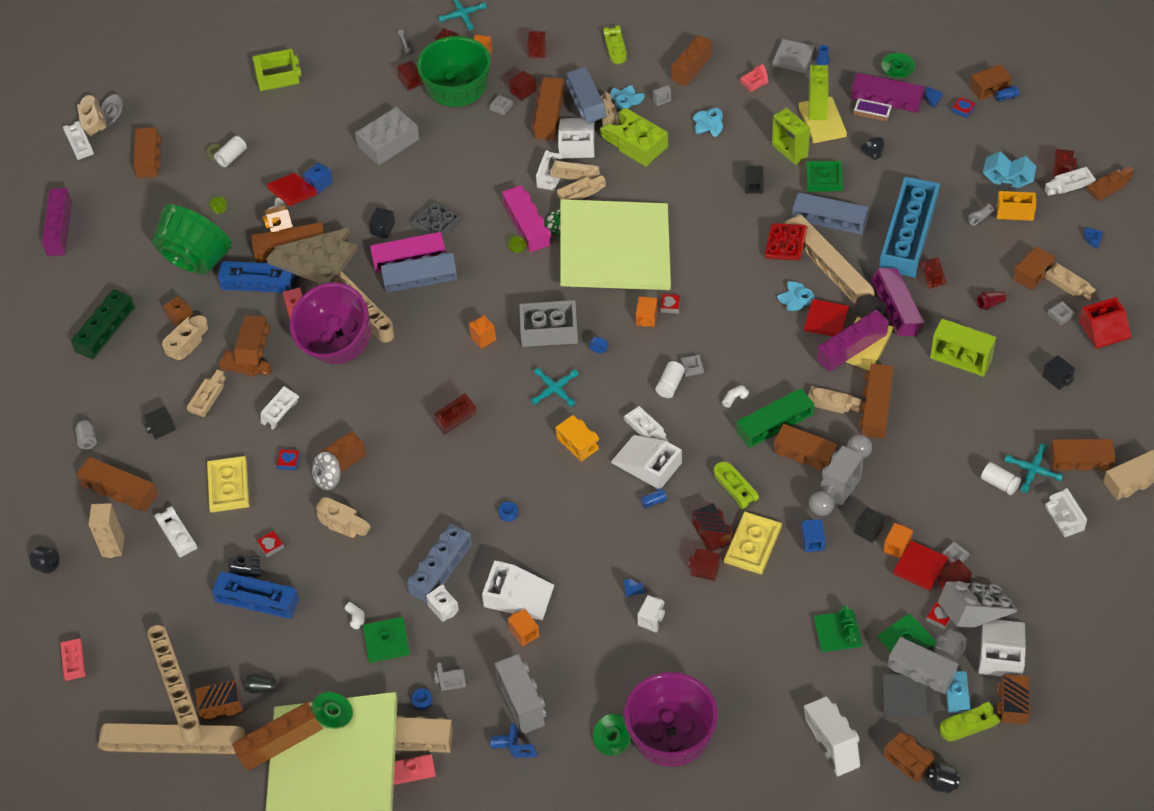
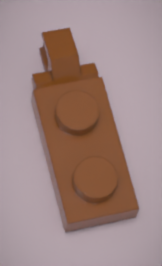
(1110, 183)
(229, 363)

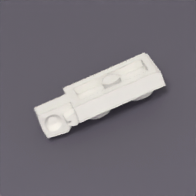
(1070, 181)
(645, 424)

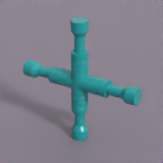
(461, 11)
(554, 387)
(1033, 468)

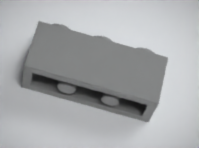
(922, 665)

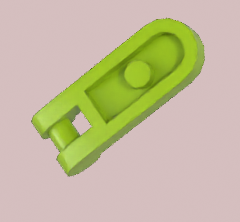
(615, 44)
(735, 484)
(968, 723)

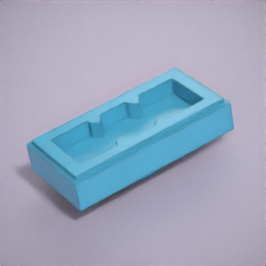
(958, 694)

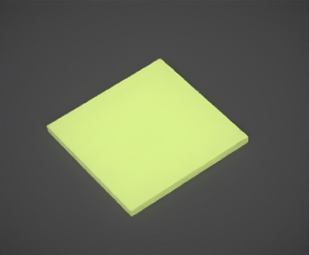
(614, 245)
(340, 766)

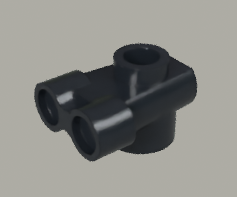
(245, 565)

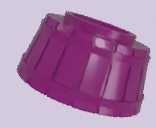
(323, 313)
(669, 703)

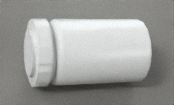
(230, 151)
(670, 379)
(1000, 478)

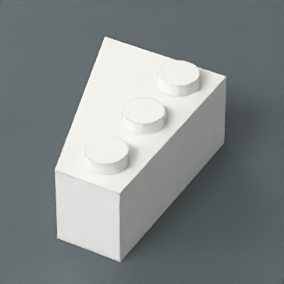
(834, 733)

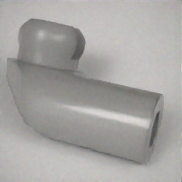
(976, 217)

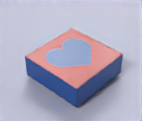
(963, 107)
(288, 459)

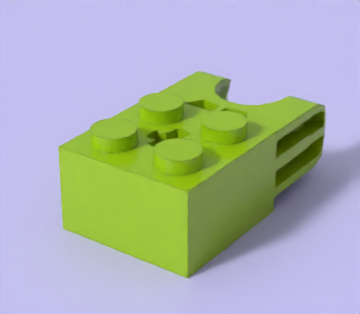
(636, 137)

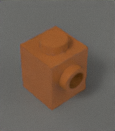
(177, 311)

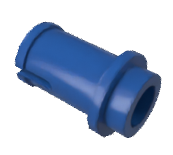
(823, 58)
(1011, 92)
(653, 498)

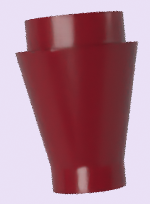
(990, 299)

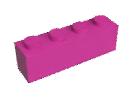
(526, 218)
(405, 249)

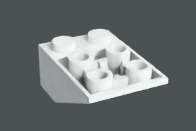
(576, 138)
(649, 459)
(515, 589)
(1002, 648)

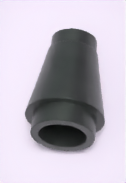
(259, 684)

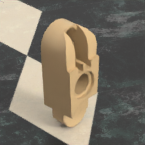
(91, 115)
(185, 337)
(341, 518)

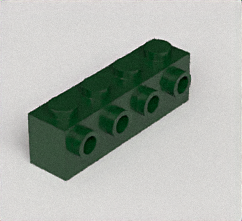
(102, 324)

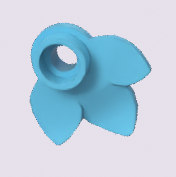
(626, 97)
(707, 122)
(796, 296)

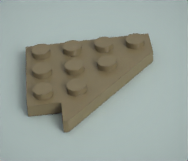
(315, 258)

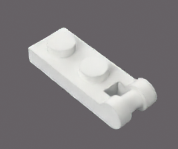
(78, 140)
(175, 532)

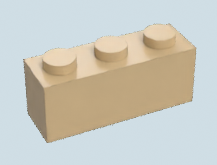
(1131, 476)
(106, 530)
(423, 734)

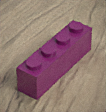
(887, 91)
(57, 222)
(900, 305)
(852, 340)

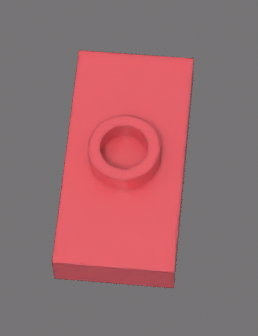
(291, 298)
(73, 659)
(414, 769)

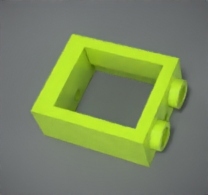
(274, 60)
(818, 92)
(798, 148)

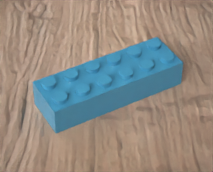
(910, 226)

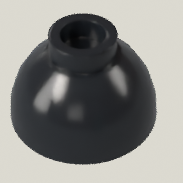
(873, 147)

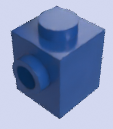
(318, 177)
(813, 535)

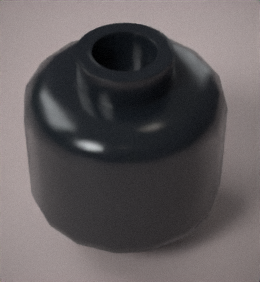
(44, 559)
(943, 777)

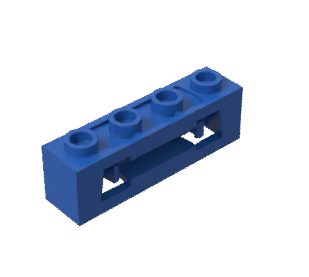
(254, 277)
(255, 594)

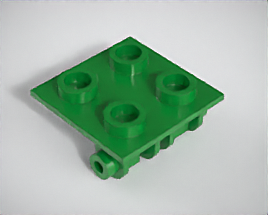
(838, 630)

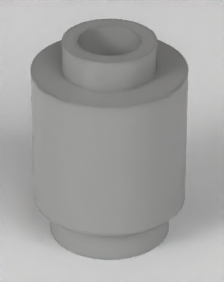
(85, 435)

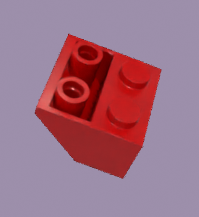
(1105, 322)

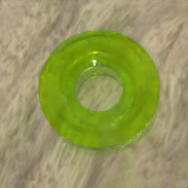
(218, 205)
(517, 244)

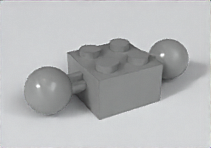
(841, 475)

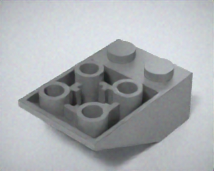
(974, 603)

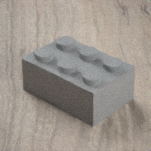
(387, 136)
(548, 323)
(521, 694)

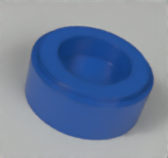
(598, 345)
(508, 511)
(421, 699)

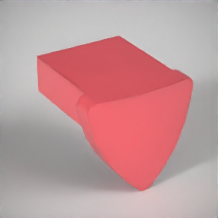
(755, 78)

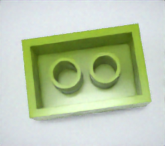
(963, 347)

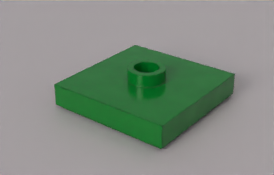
(824, 176)
(908, 629)
(386, 640)

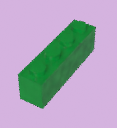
(769, 420)

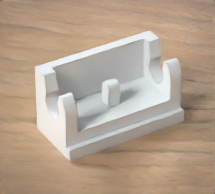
(543, 176)
(278, 407)
(1066, 513)

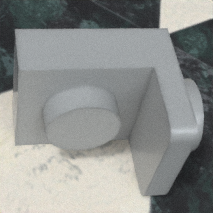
(449, 680)

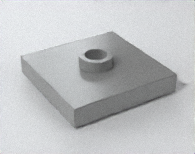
(793, 56)

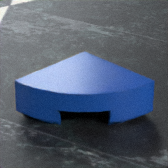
(933, 96)
(1092, 237)
(633, 588)

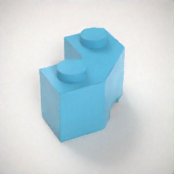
(1001, 169)

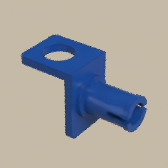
(511, 741)

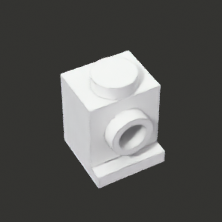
(442, 603)
(651, 613)

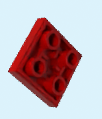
(292, 189)
(785, 242)
(826, 318)
(920, 565)

